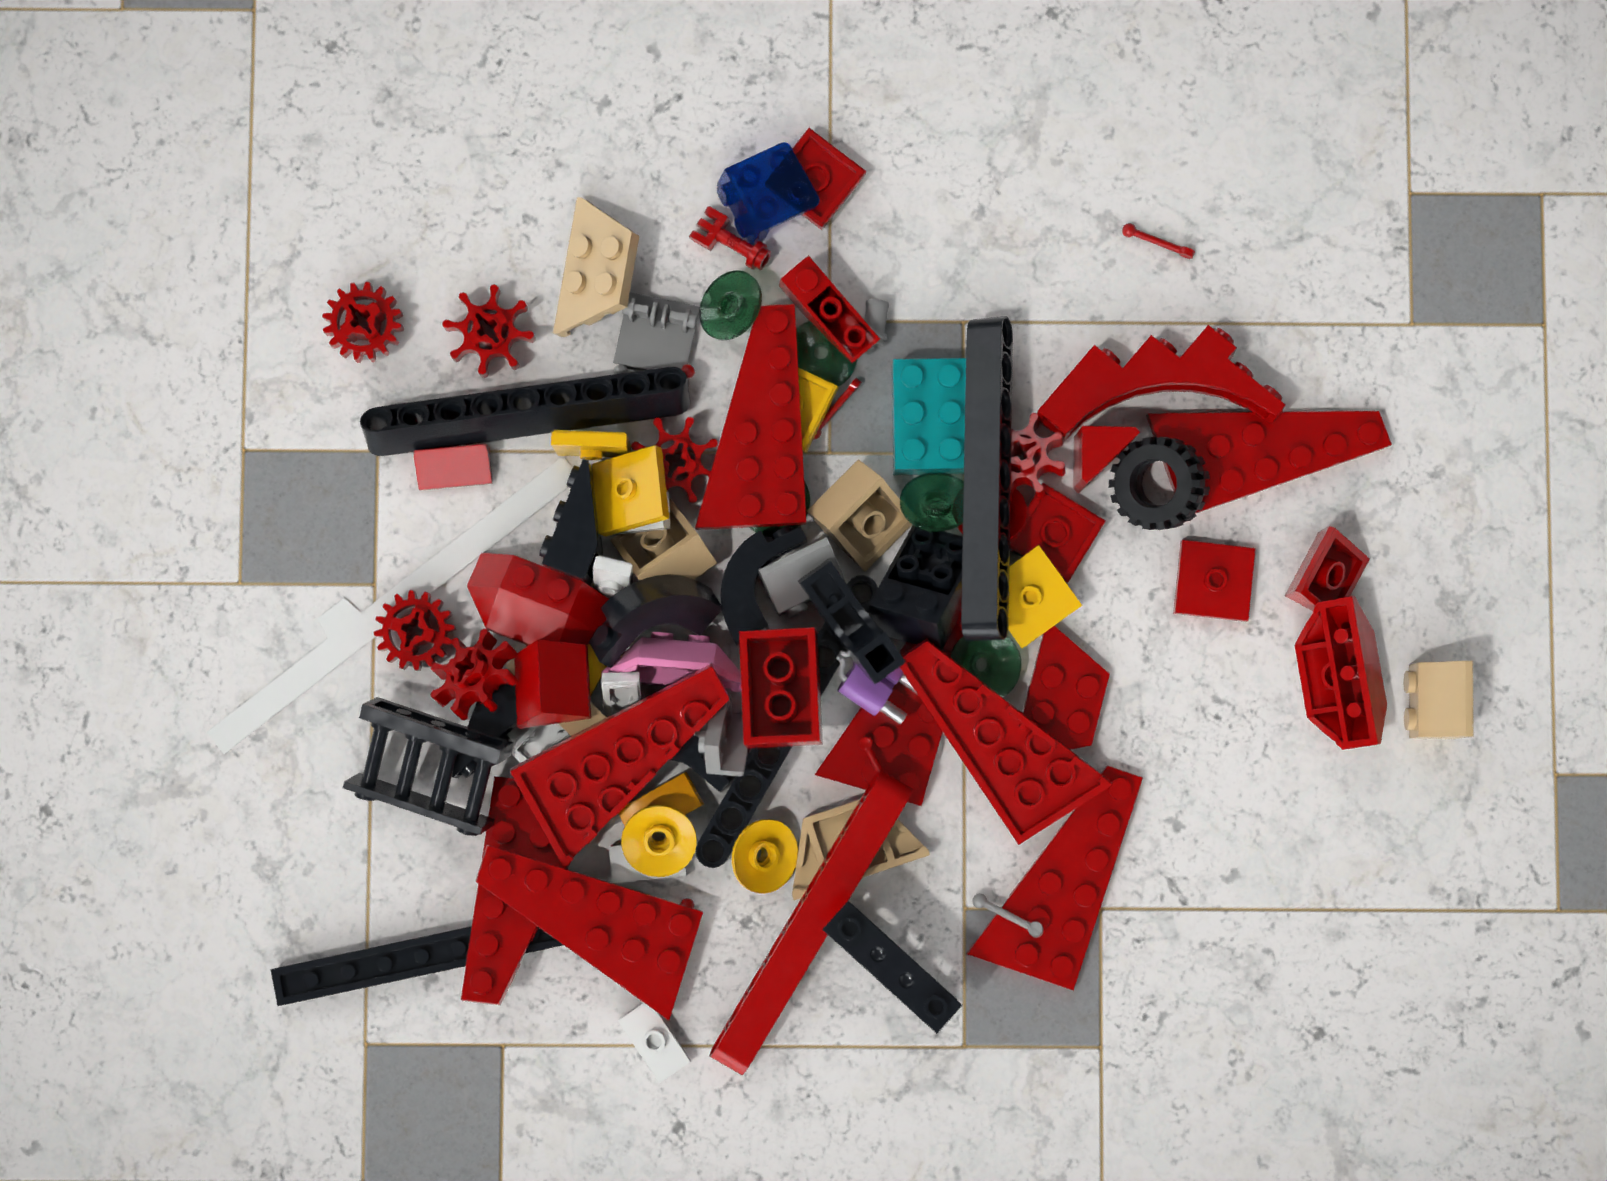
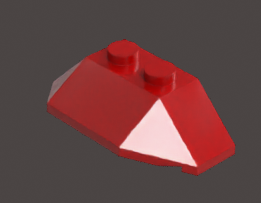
(534, 601)
(1342, 674)

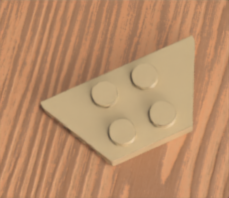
(595, 269)
(822, 830)

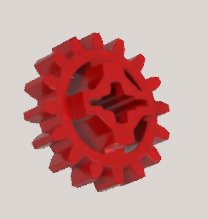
(351, 329)
(408, 646)

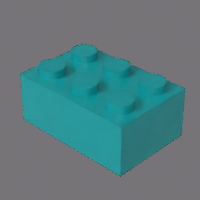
(928, 415)

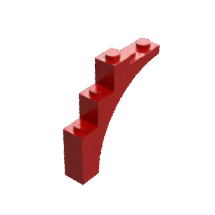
(1155, 368)

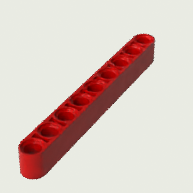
(803, 931)

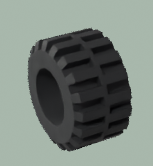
(1130, 491)

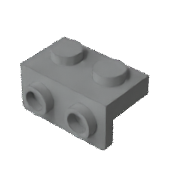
(724, 742)

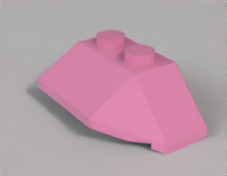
(669, 660)

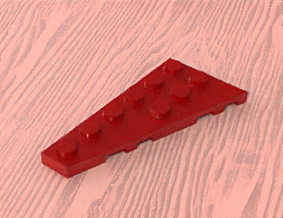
(760, 450)
(1253, 455)
(902, 749)
(1013, 759)
(601, 769)
(1063, 889)
(618, 930)
(498, 931)

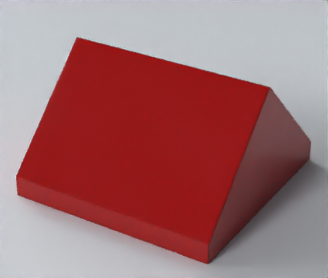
(1097, 448)
(1327, 570)
(552, 683)

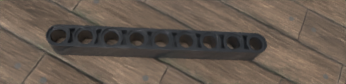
(526, 411)
(987, 479)
(767, 772)

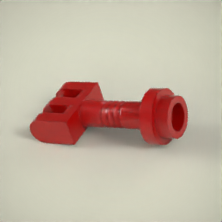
(756, 255)

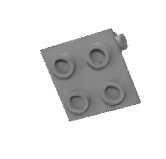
(655, 333)

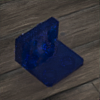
(766, 191)

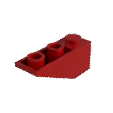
(828, 309)

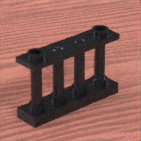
(453, 740)
(892, 967)

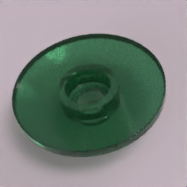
(730, 305)
(833, 368)
(933, 501)
(1002, 662)

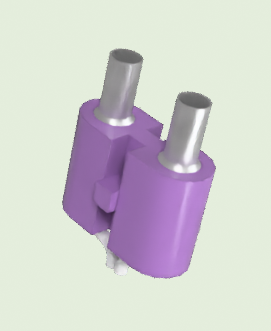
(871, 696)

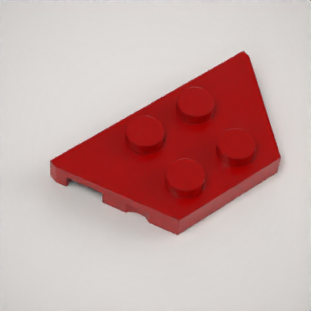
(1065, 690)

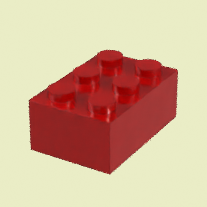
(780, 688)

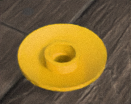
(653, 856)
(777, 856)

